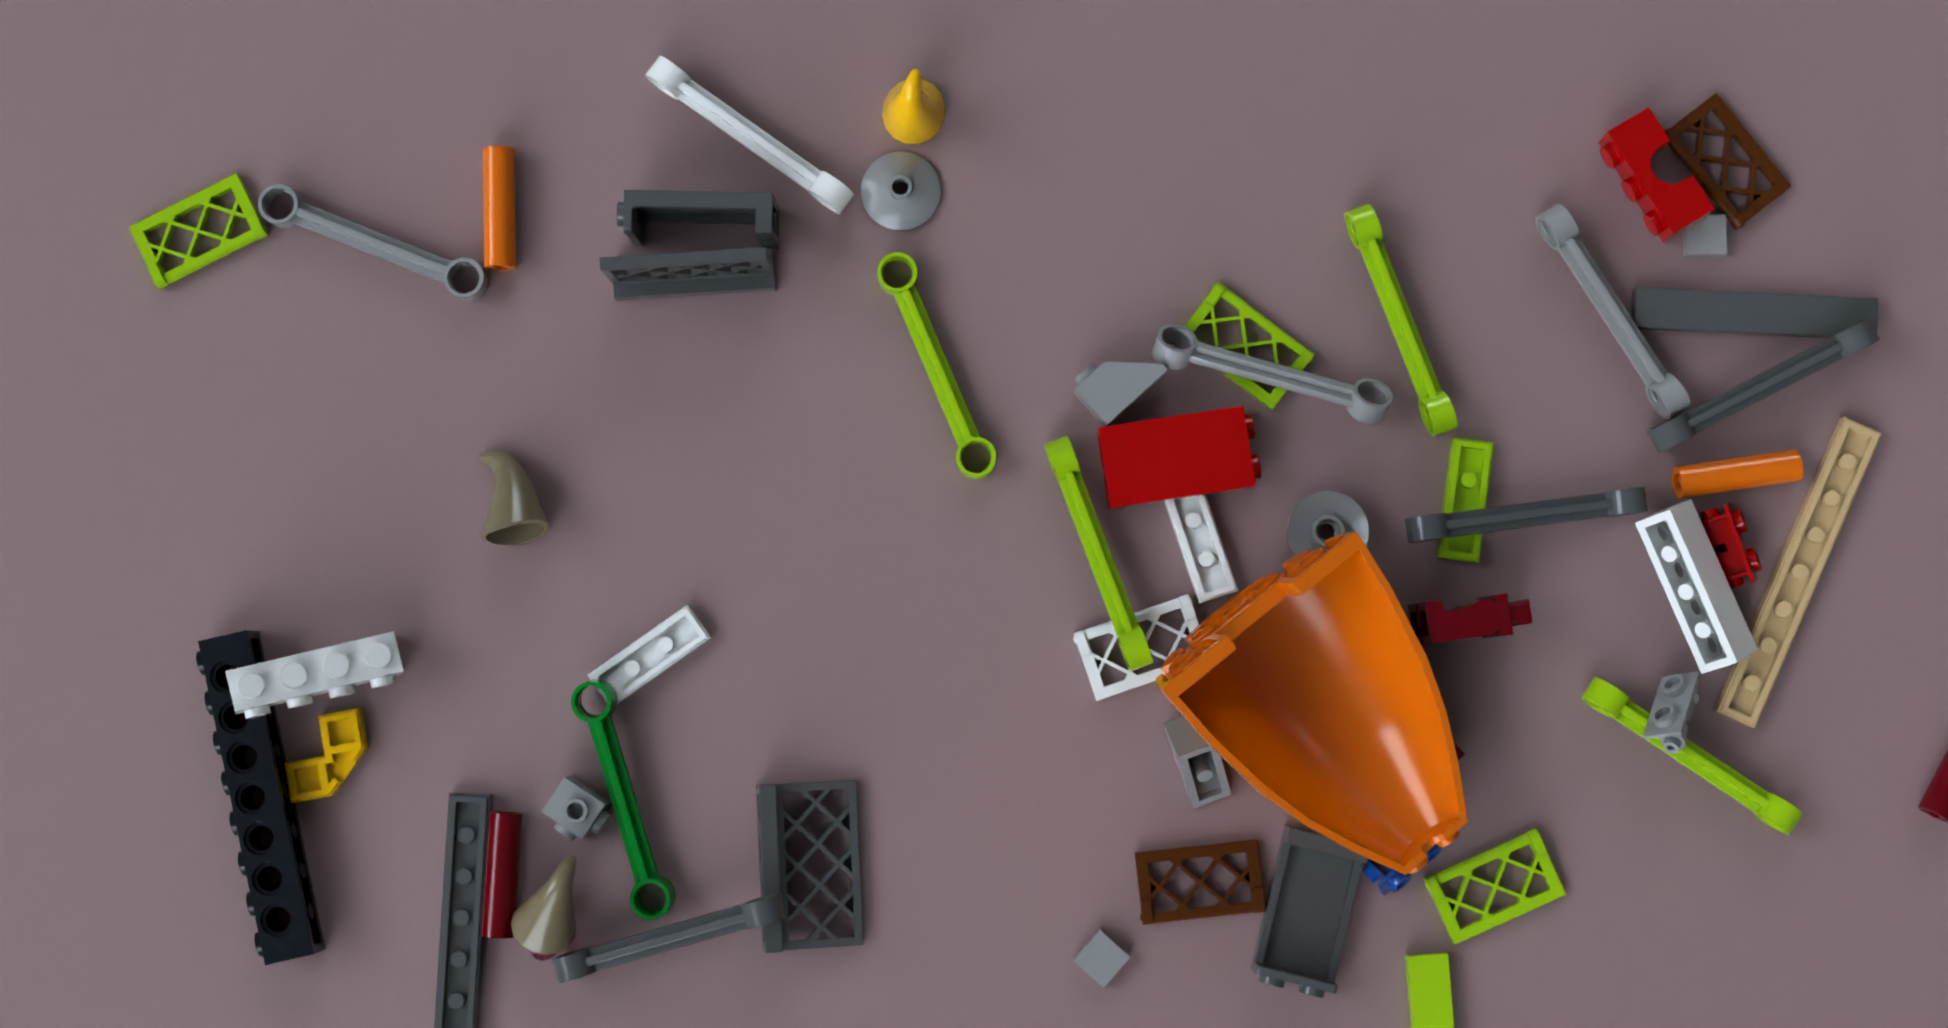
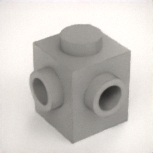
(577, 809)

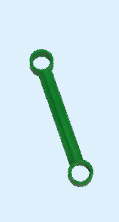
(623, 799)

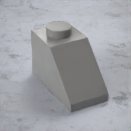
(1115, 387)
(1197, 763)

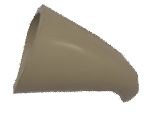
(515, 508)
(547, 917)

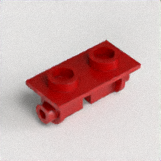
(1728, 529)

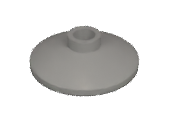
(904, 210)
(1320, 509)

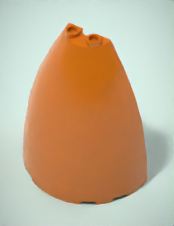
(1327, 705)

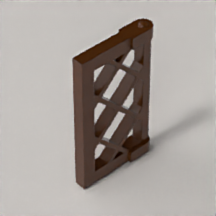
(1758, 160)
(1216, 851)

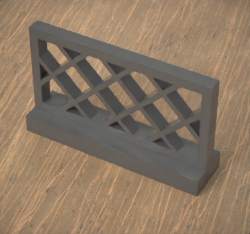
(690, 273)
(773, 863)

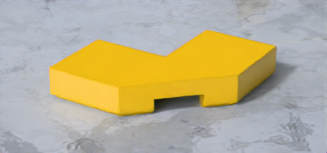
(343, 746)

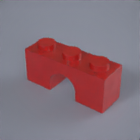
(1666, 206)

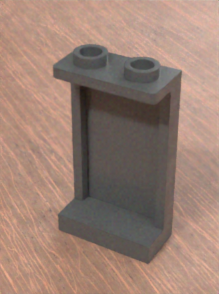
(700, 208)
(1307, 912)

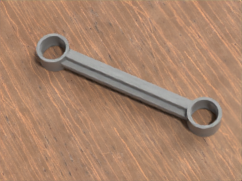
(372, 242)
(1272, 373)
(1662, 388)

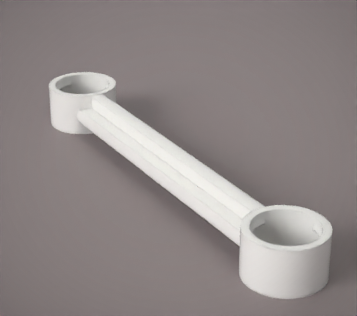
(818, 183)

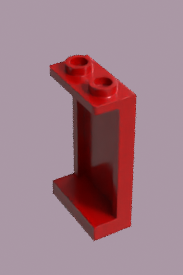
(1177, 457)

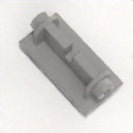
(1672, 709)

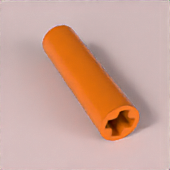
(499, 208)
(1737, 473)

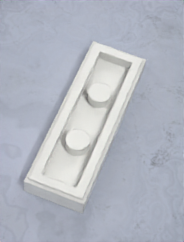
(1201, 547)
(652, 654)

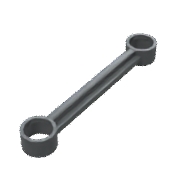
(1763, 385)
(1525, 515)
(670, 937)

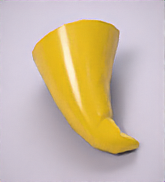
(913, 110)

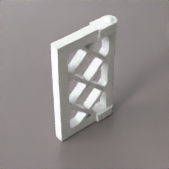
(1131, 679)

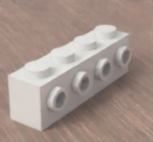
(1696, 586)
(314, 672)

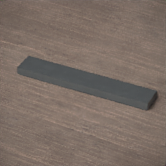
(1748, 312)
(462, 911)

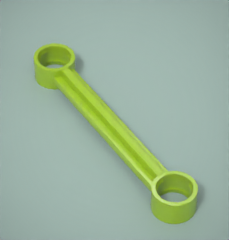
(936, 364)
(1433, 402)
(1128, 631)
(1764, 805)

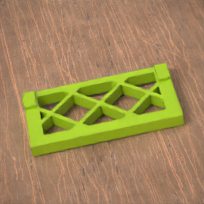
(172, 213)
(1245, 312)
(1523, 903)

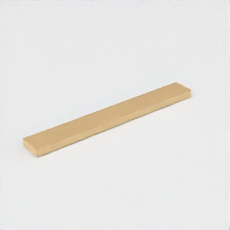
(1798, 570)

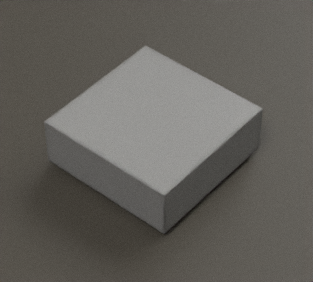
(1706, 237)
(1101, 958)

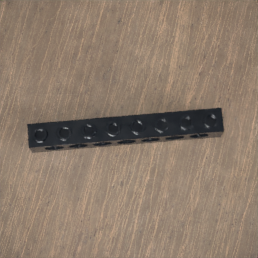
(277, 813)

